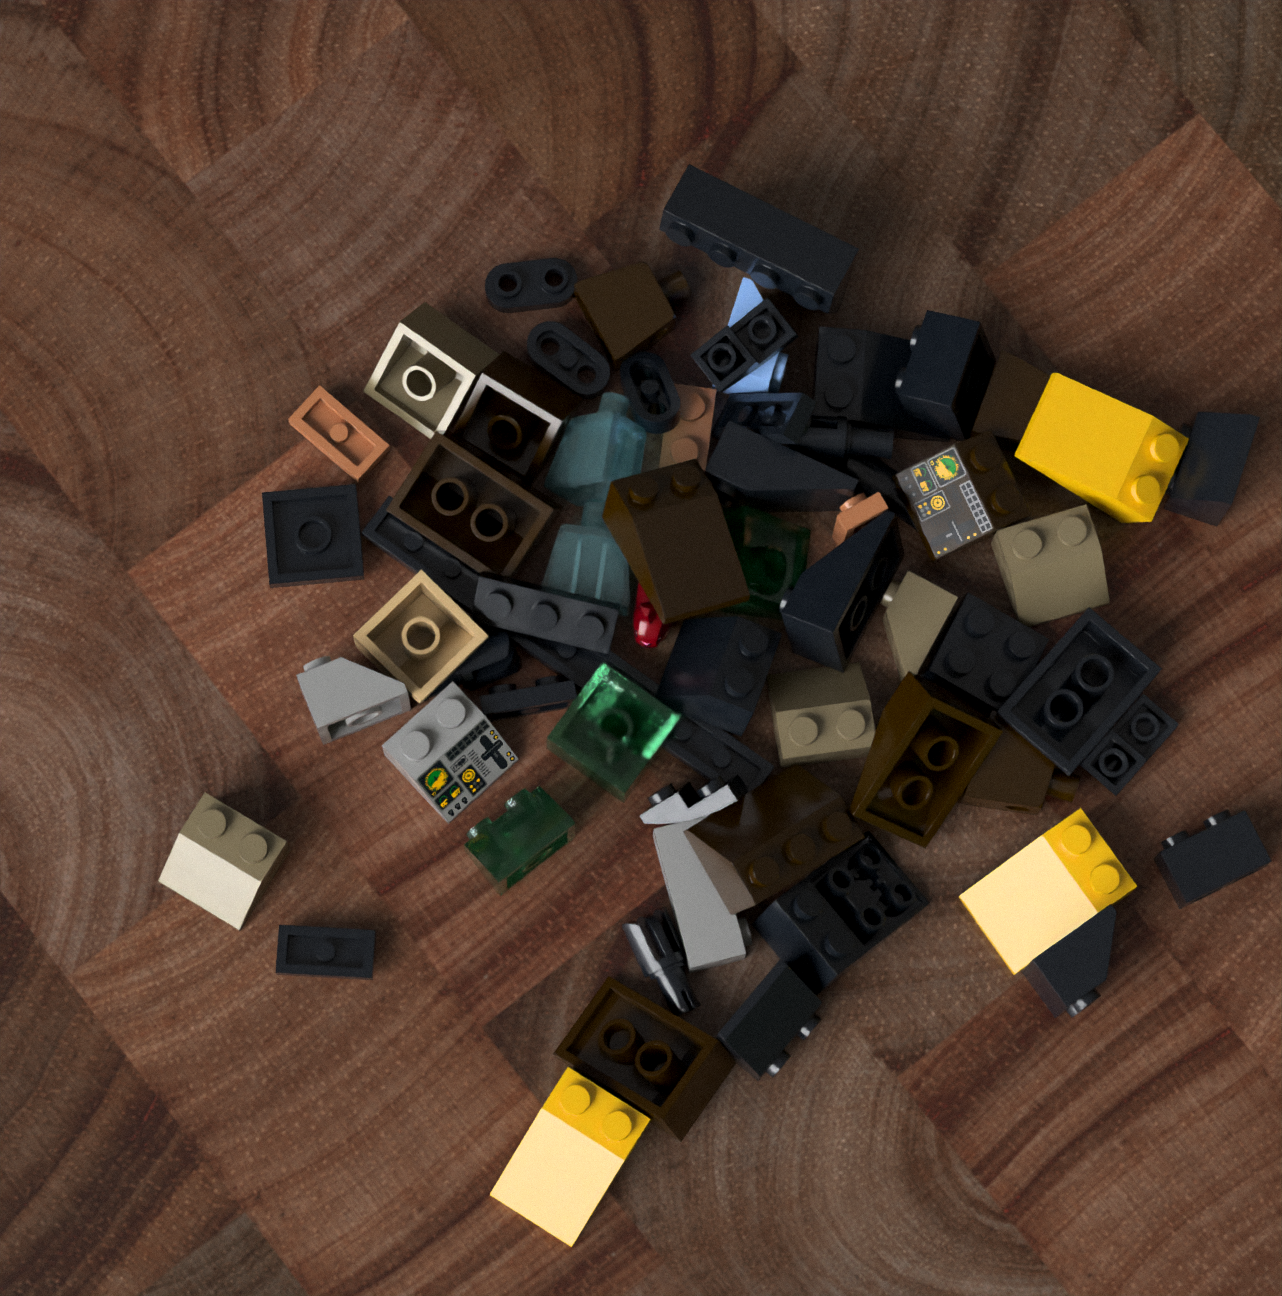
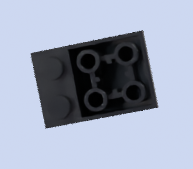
(840, 913)

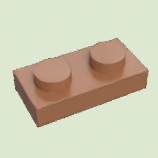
(339, 434)
(692, 434)
(856, 514)

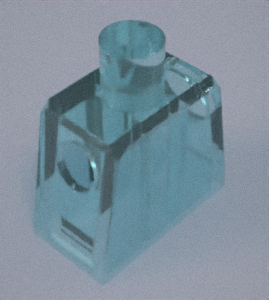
(596, 452)
(589, 560)

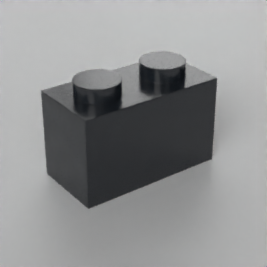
(1212, 858)

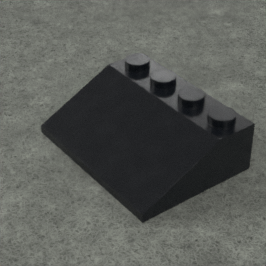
(759, 240)

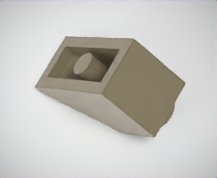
(914, 619)

